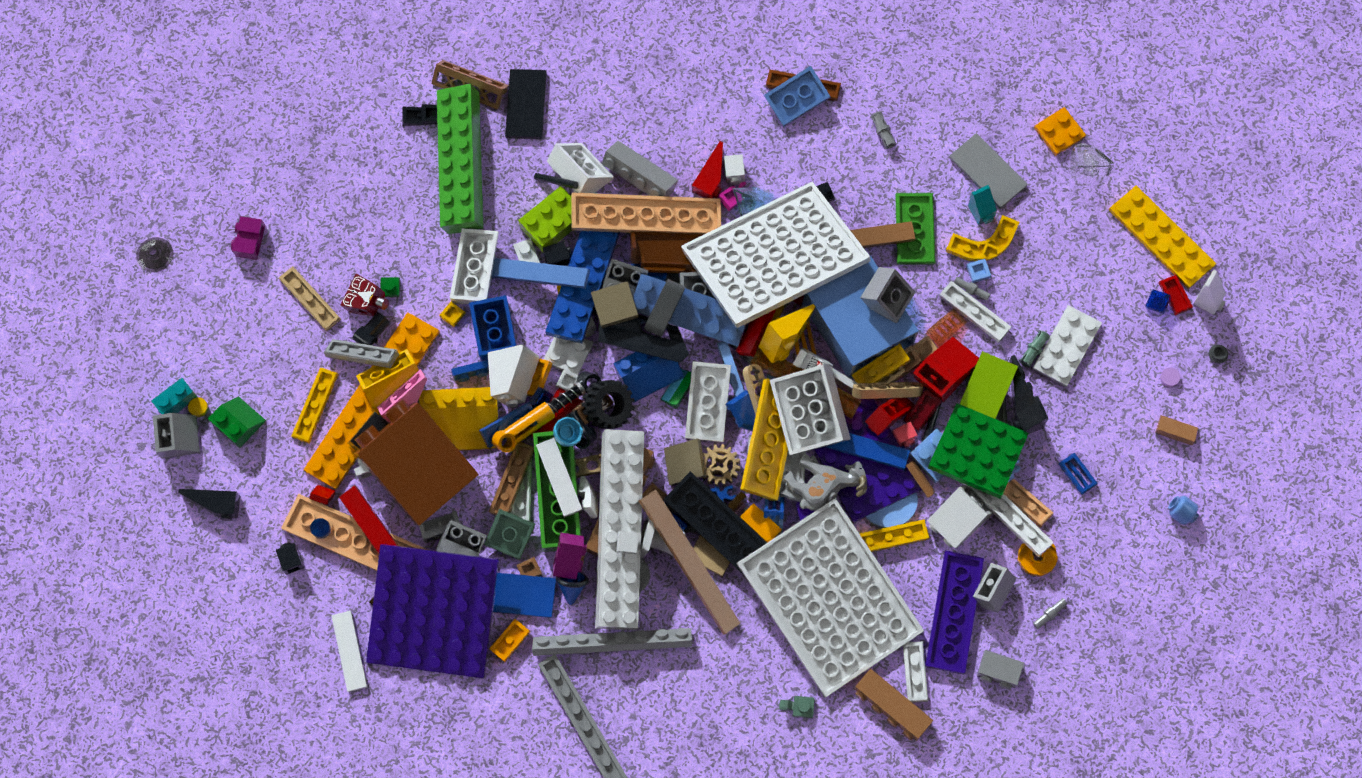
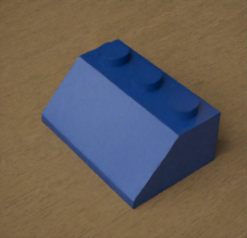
(646, 373)

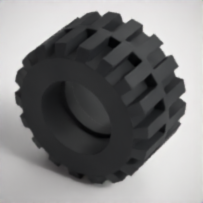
(622, 402)

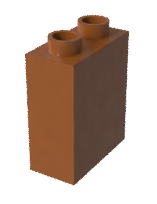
(414, 461)

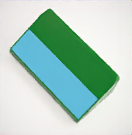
(677, 391)

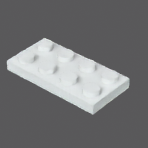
(1067, 346)
(707, 401)

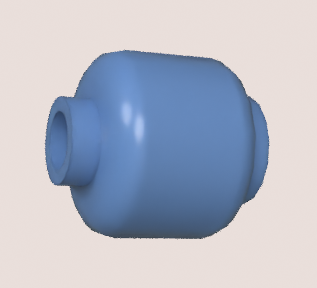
(1183, 510)

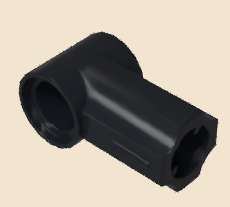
(372, 330)

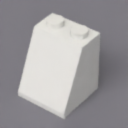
(511, 374)
(959, 517)

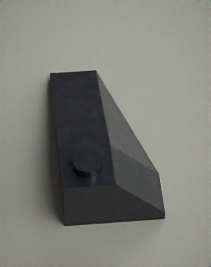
(1027, 409)

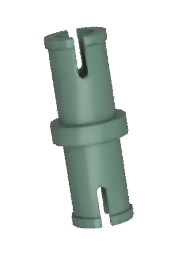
(1034, 348)

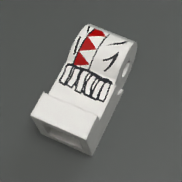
(807, 359)

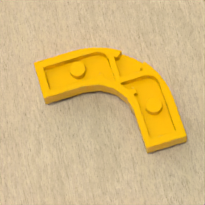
(986, 249)

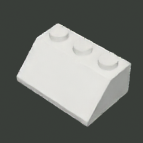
(578, 164)

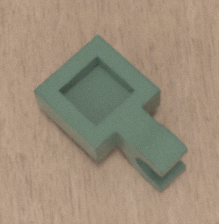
(801, 707)

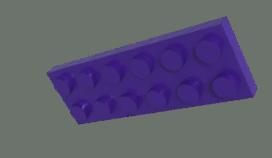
(954, 612)

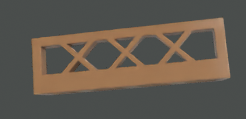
(470, 77)

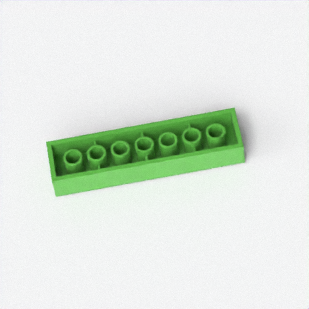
(459, 159)

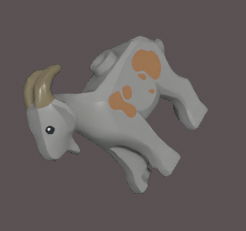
(824, 484)

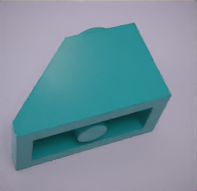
(982, 205)

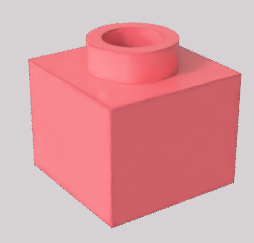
(905, 435)

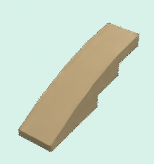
(917, 354)

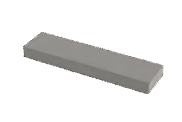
(361, 353)

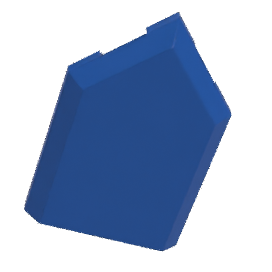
(742, 410)

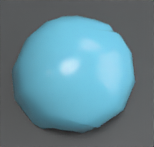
(567, 432)

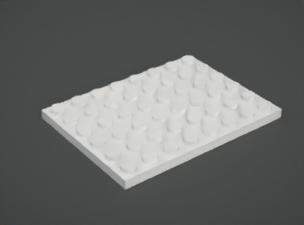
(775, 254)
(830, 597)

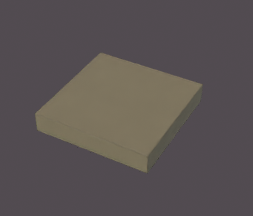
(614, 304)
(683, 459)

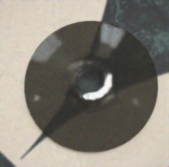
(160, 259)

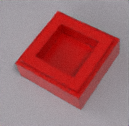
(322, 494)

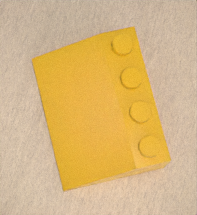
(461, 414)

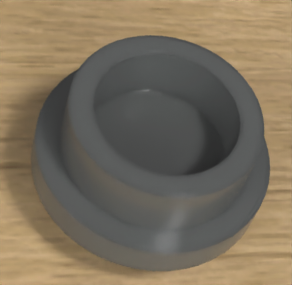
(1218, 354)

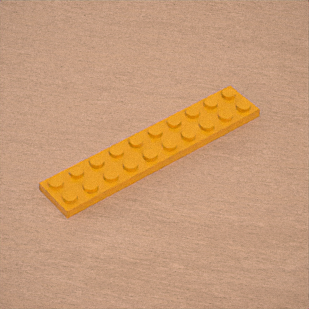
(334, 455)

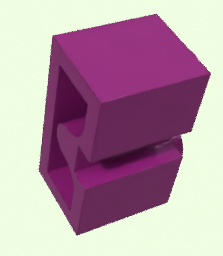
(248, 238)
(568, 556)

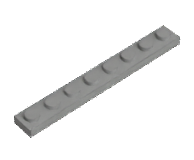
(612, 641)
(581, 718)

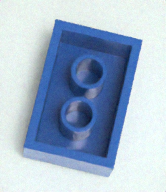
(492, 325)

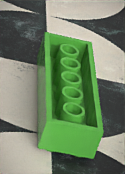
(550, 513)

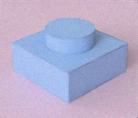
(978, 270)

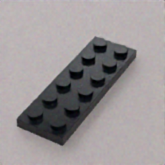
(713, 519)

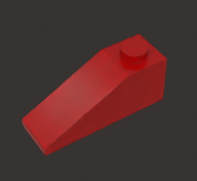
(709, 179)
(888, 414)

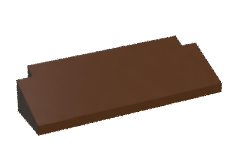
(661, 251)

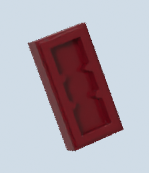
(922, 410)

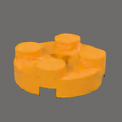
(1038, 567)

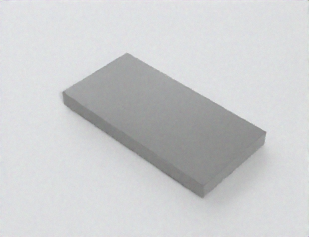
(985, 168)

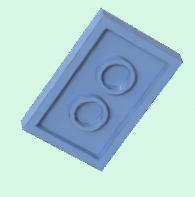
(797, 96)

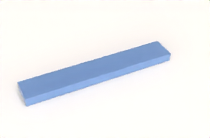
(540, 273)

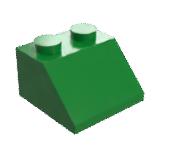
(236, 421)

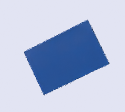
(524, 595)

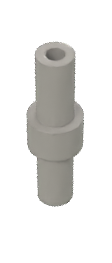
(972, 288)
(1050, 613)

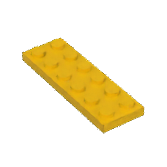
(1162, 236)
(766, 450)

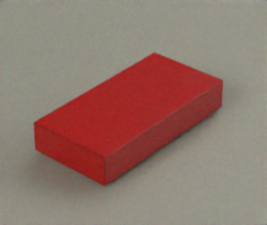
(1179, 300)

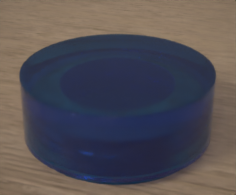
(320, 528)

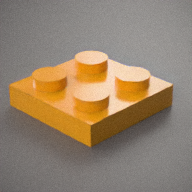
(1060, 131)

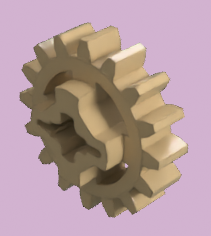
(726, 460)

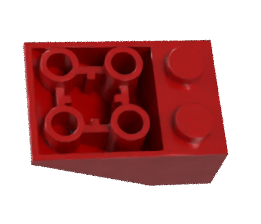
(946, 368)

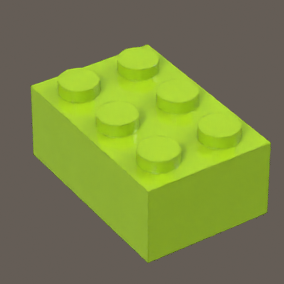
(549, 219)

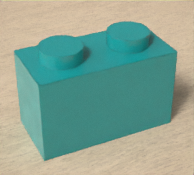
(174, 398)

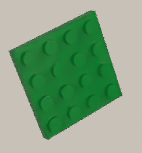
(978, 451)

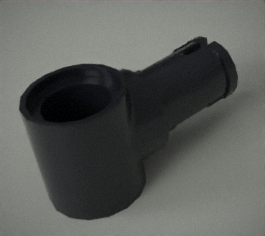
(588, 432)

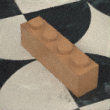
(893, 704)

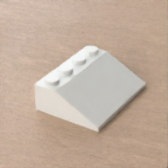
(810, 409)

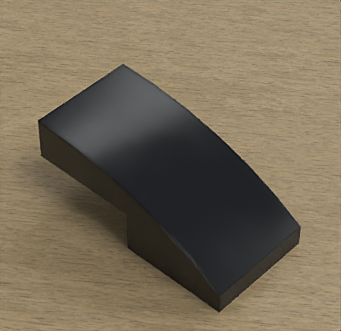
(419, 115)

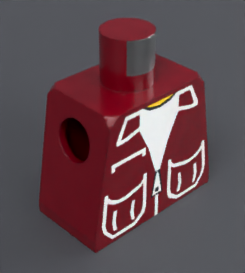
(364, 297)

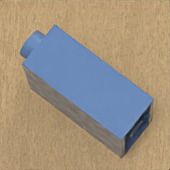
(850, 327)

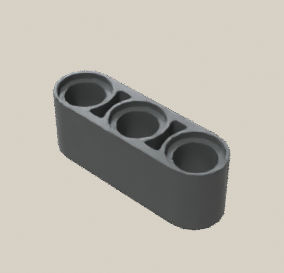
(664, 308)

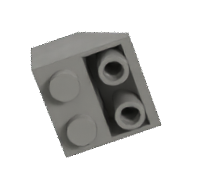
(622, 272)
(175, 435)
(460, 540)

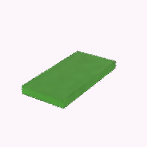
(919, 210)

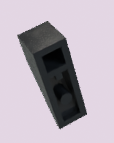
(220, 503)

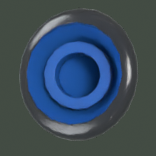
(572, 588)

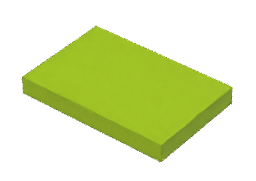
(988, 385)

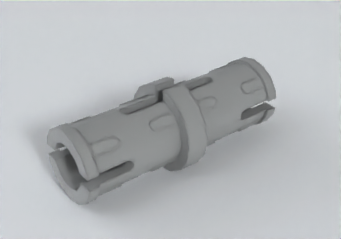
(883, 130)

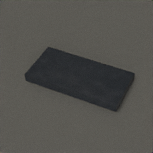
(526, 104)

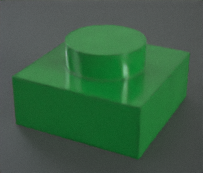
(390, 286)

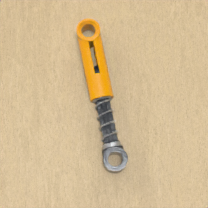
(541, 414)

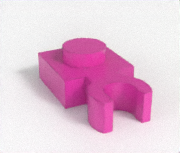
(728, 198)

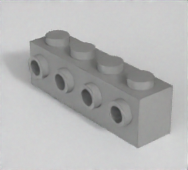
(639, 170)

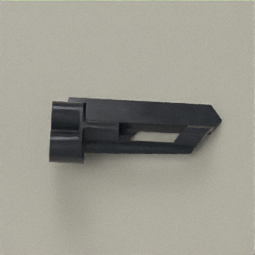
(631, 337)

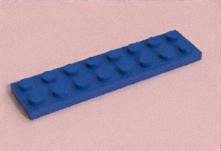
(575, 305)

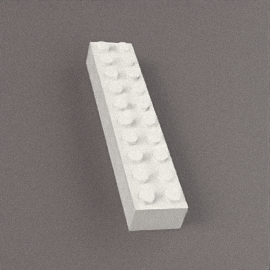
(619, 511)

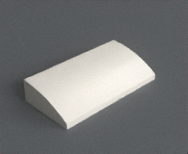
(473, 266)

